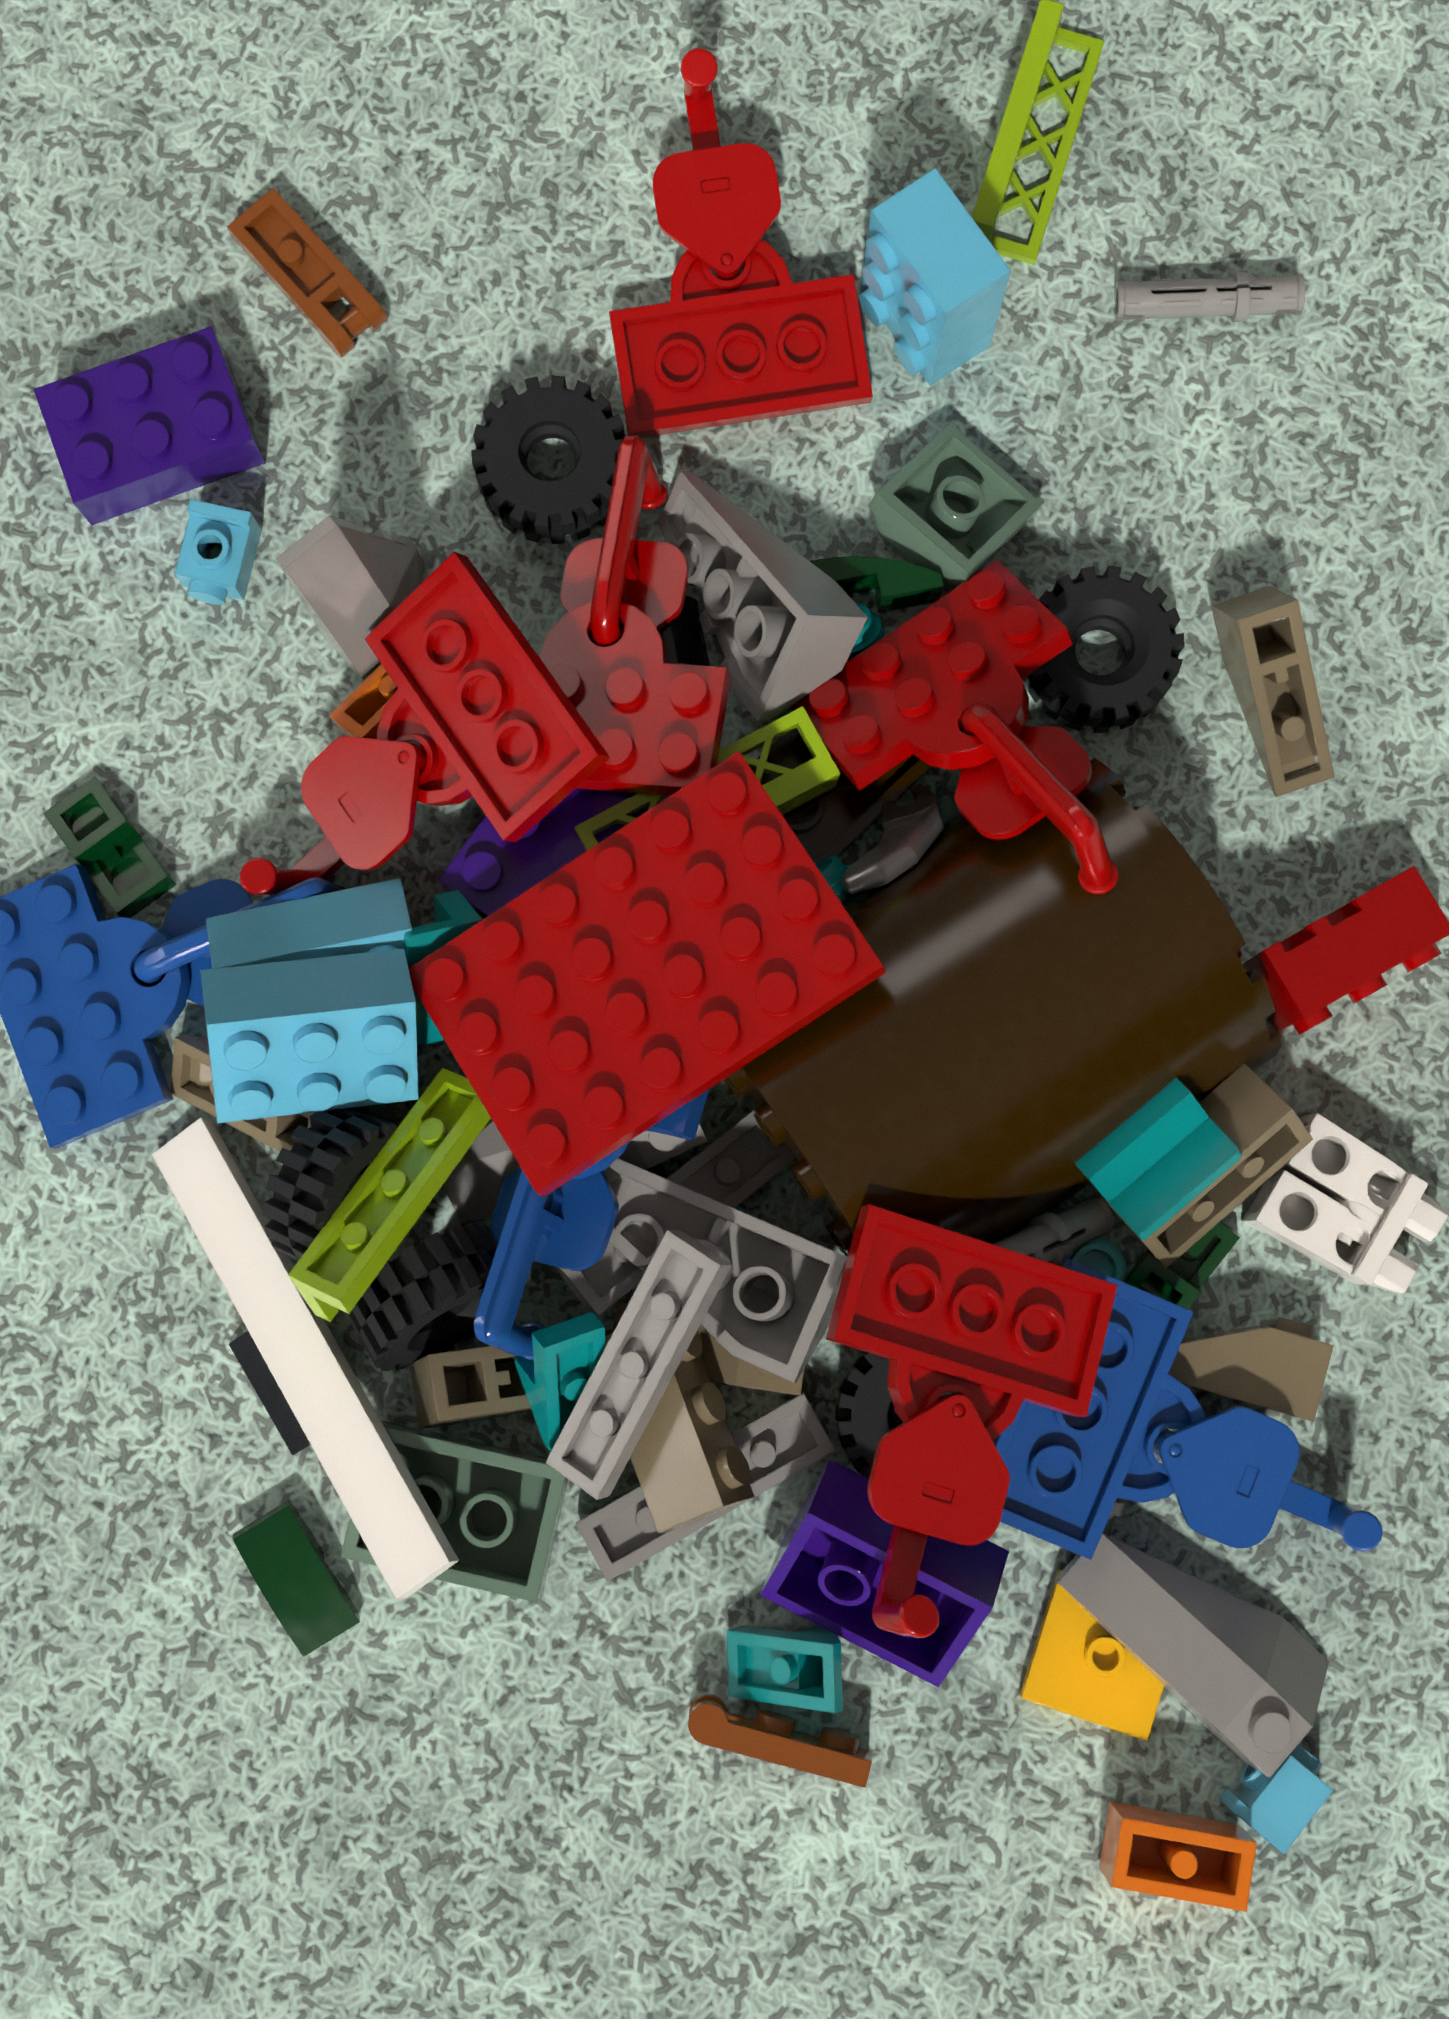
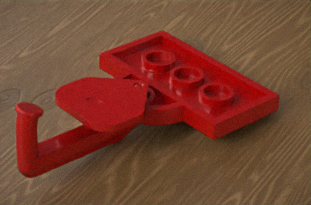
(729, 341)
(607, 654)
(958, 701)
(485, 726)
(969, 1325)

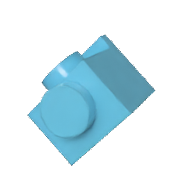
(229, 572)
(1284, 1802)

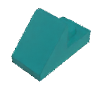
(560, 1370)
(786, 1667)

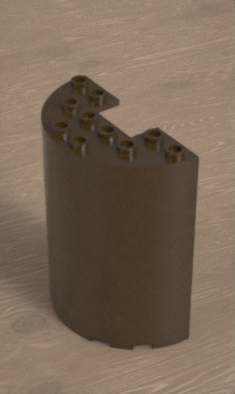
(1011, 1024)

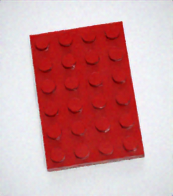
(643, 974)

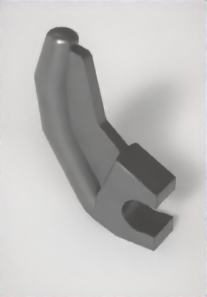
(905, 840)

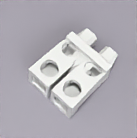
(1363, 1219)

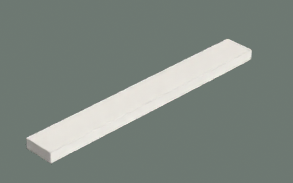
(305, 1362)

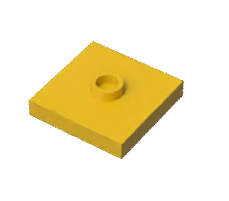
(1088, 1672)

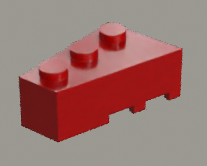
(1351, 951)

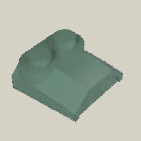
(952, 507)

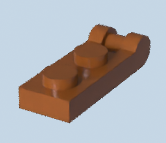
(305, 271)
(774, 1740)

